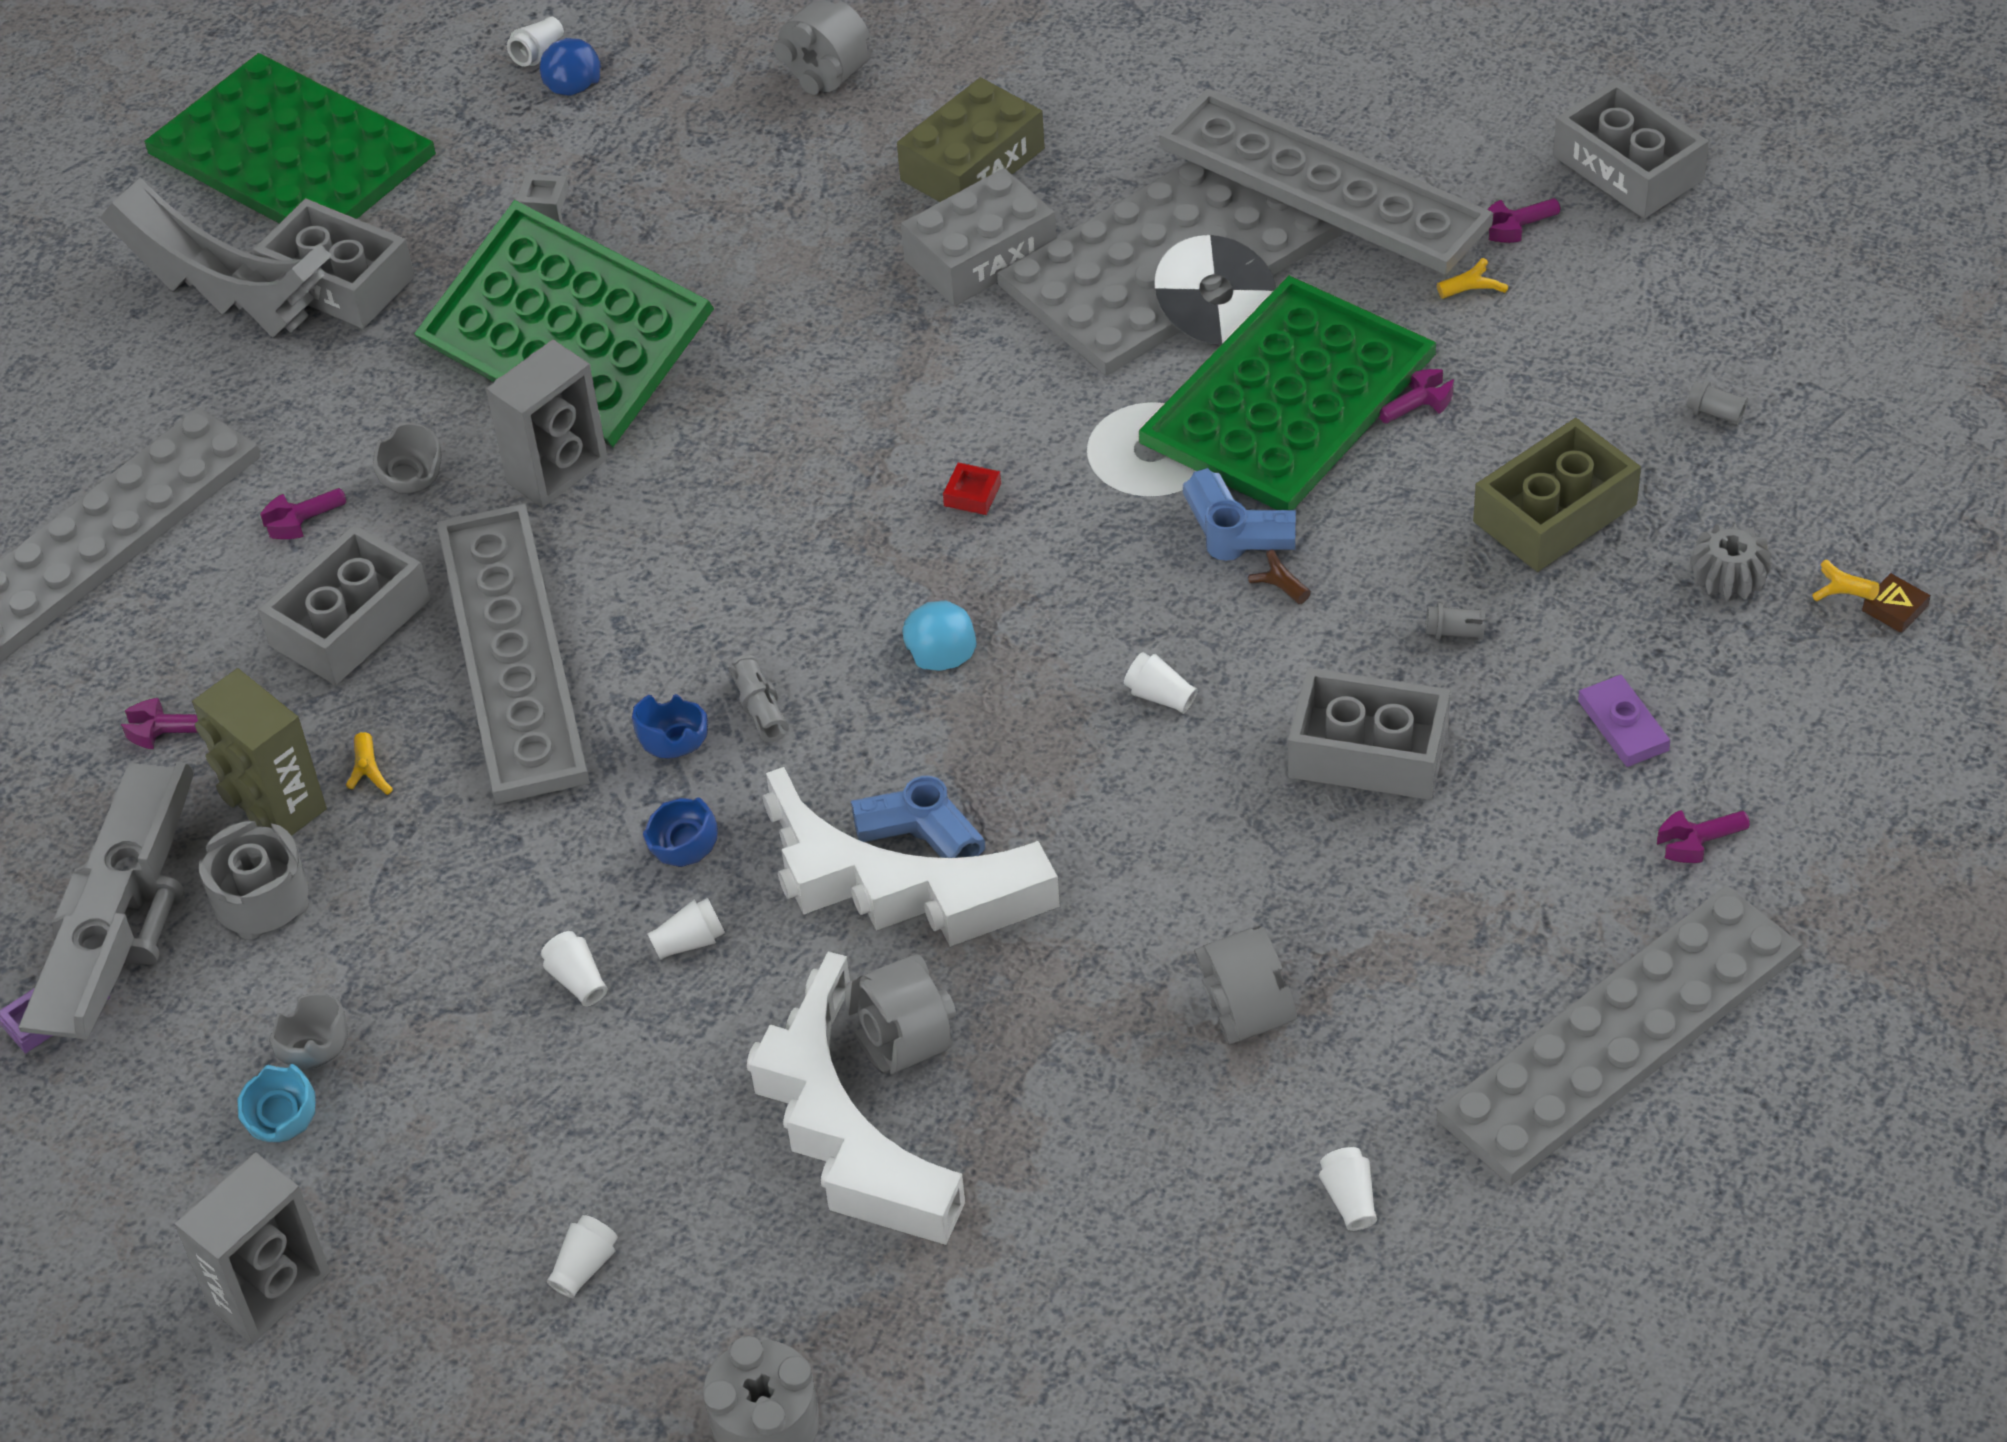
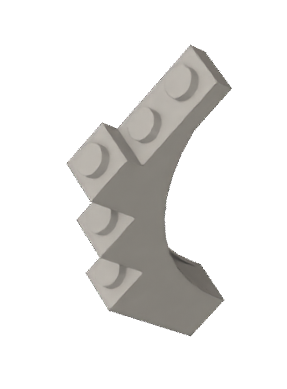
(182, 252)

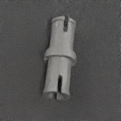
(758, 698)

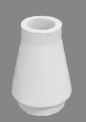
(531, 41)
(1159, 683)
(687, 930)
(573, 966)
(1350, 1186)
(581, 1255)

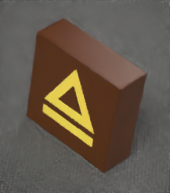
(1897, 603)

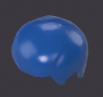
(569, 66)
(670, 727)
(681, 832)

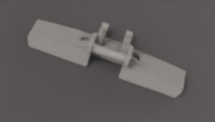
(94, 904)

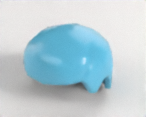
(939, 635)
(277, 1104)

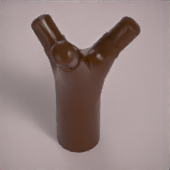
(1282, 578)

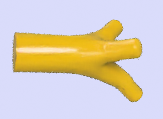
(1469, 280)
(1845, 584)
(366, 764)

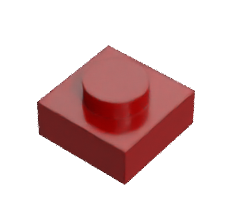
(972, 488)

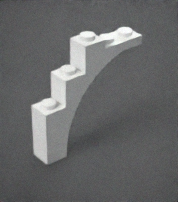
(957, 894)
(863, 1169)

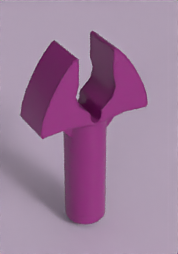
(1507, 223)
(1423, 393)
(285, 518)
(154, 723)
(1696, 834)

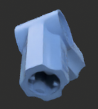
(1229, 525)
(924, 813)

